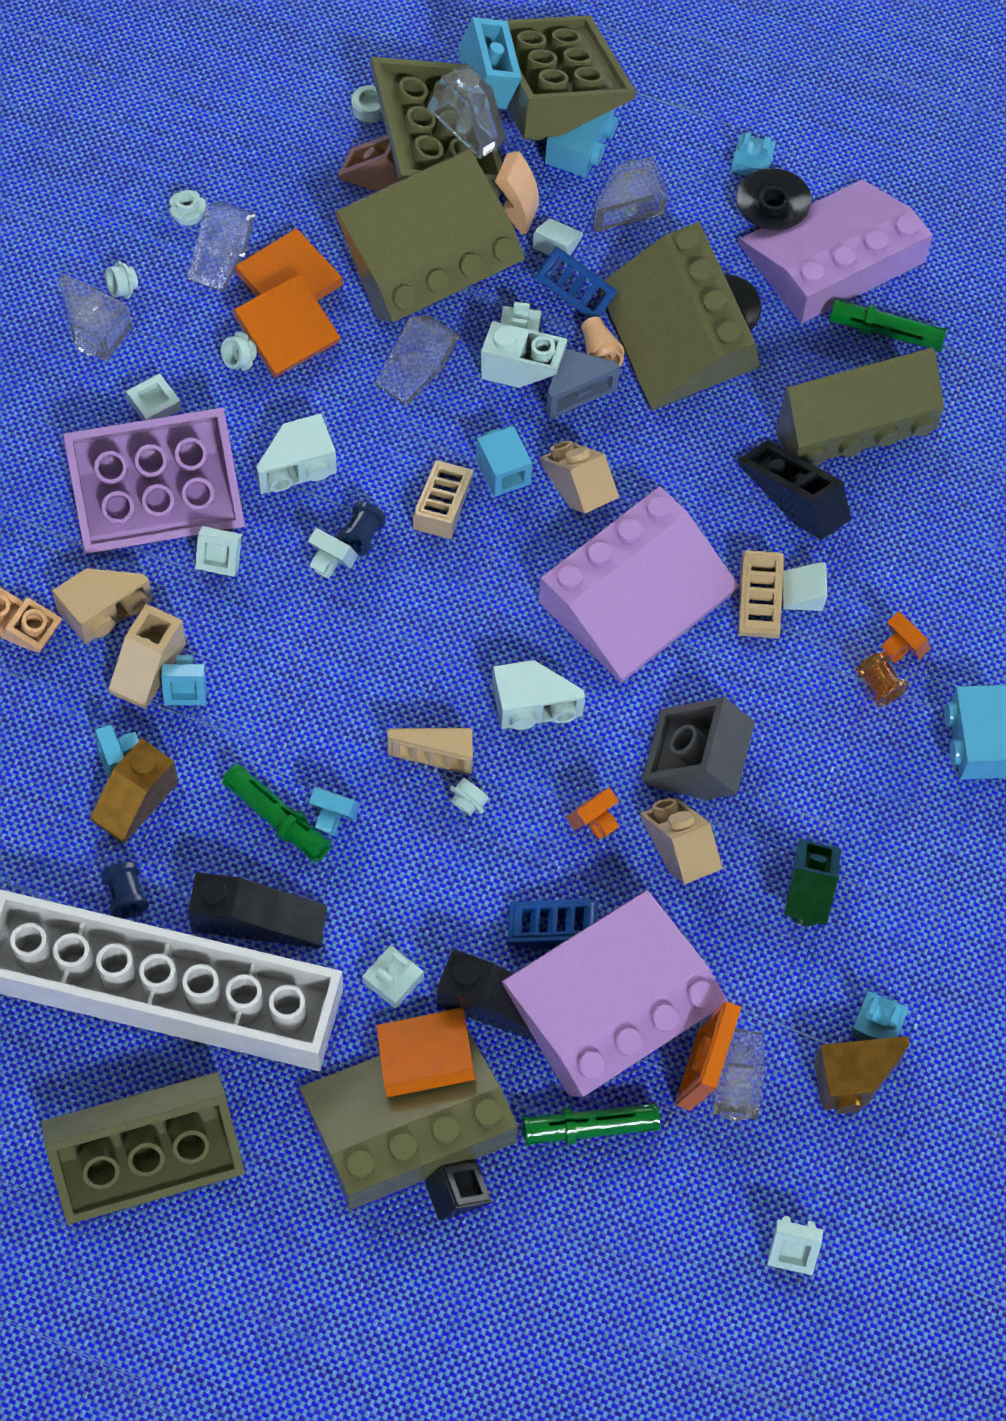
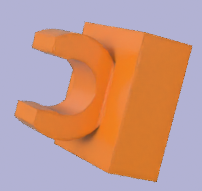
(904, 639)
(595, 814)

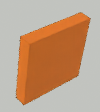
(286, 259)
(286, 325)
(425, 1052)
(707, 1056)

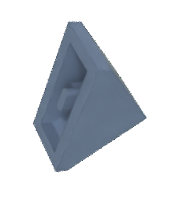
(580, 381)

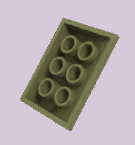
(564, 74)
(412, 130)
(428, 236)
(679, 318)
(400, 1140)

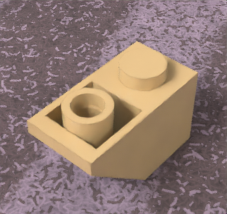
(580, 475)
(100, 599)
(149, 643)
(682, 839)

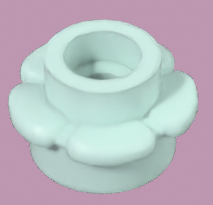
(188, 214)
(121, 280)
(238, 351)
(468, 797)

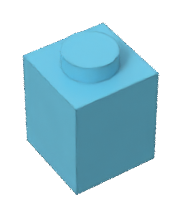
(503, 460)

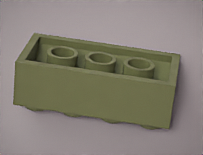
(862, 408)
(142, 1148)

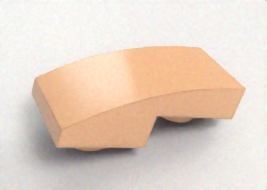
(521, 190)
(26, 622)

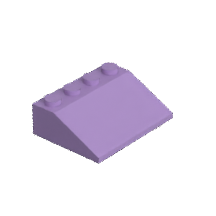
(839, 249)
(153, 480)
(637, 585)
(613, 994)

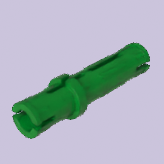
(887, 325)
(288, 823)
(589, 1124)

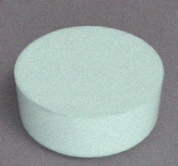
(366, 104)

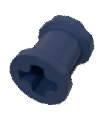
(362, 527)
(124, 890)

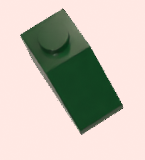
(812, 883)

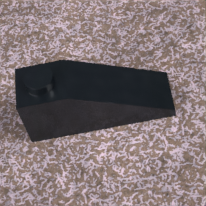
(798, 488)
(254, 912)
(478, 989)

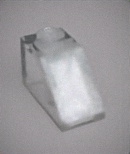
(468, 110)
(630, 195)
(220, 244)
(94, 318)
(416, 357)
(741, 1078)

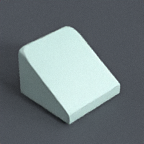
(555, 234)
(805, 588)

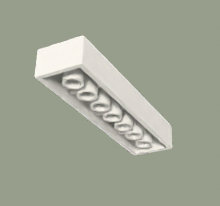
(167, 981)

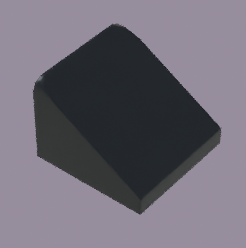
(457, 1189)

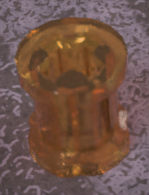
(882, 678)

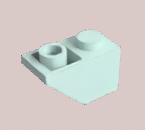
(520, 355)
(297, 455)
(534, 694)

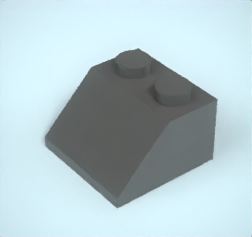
(699, 749)

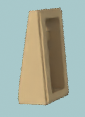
(438, 523)
(765, 569)
(434, 747)

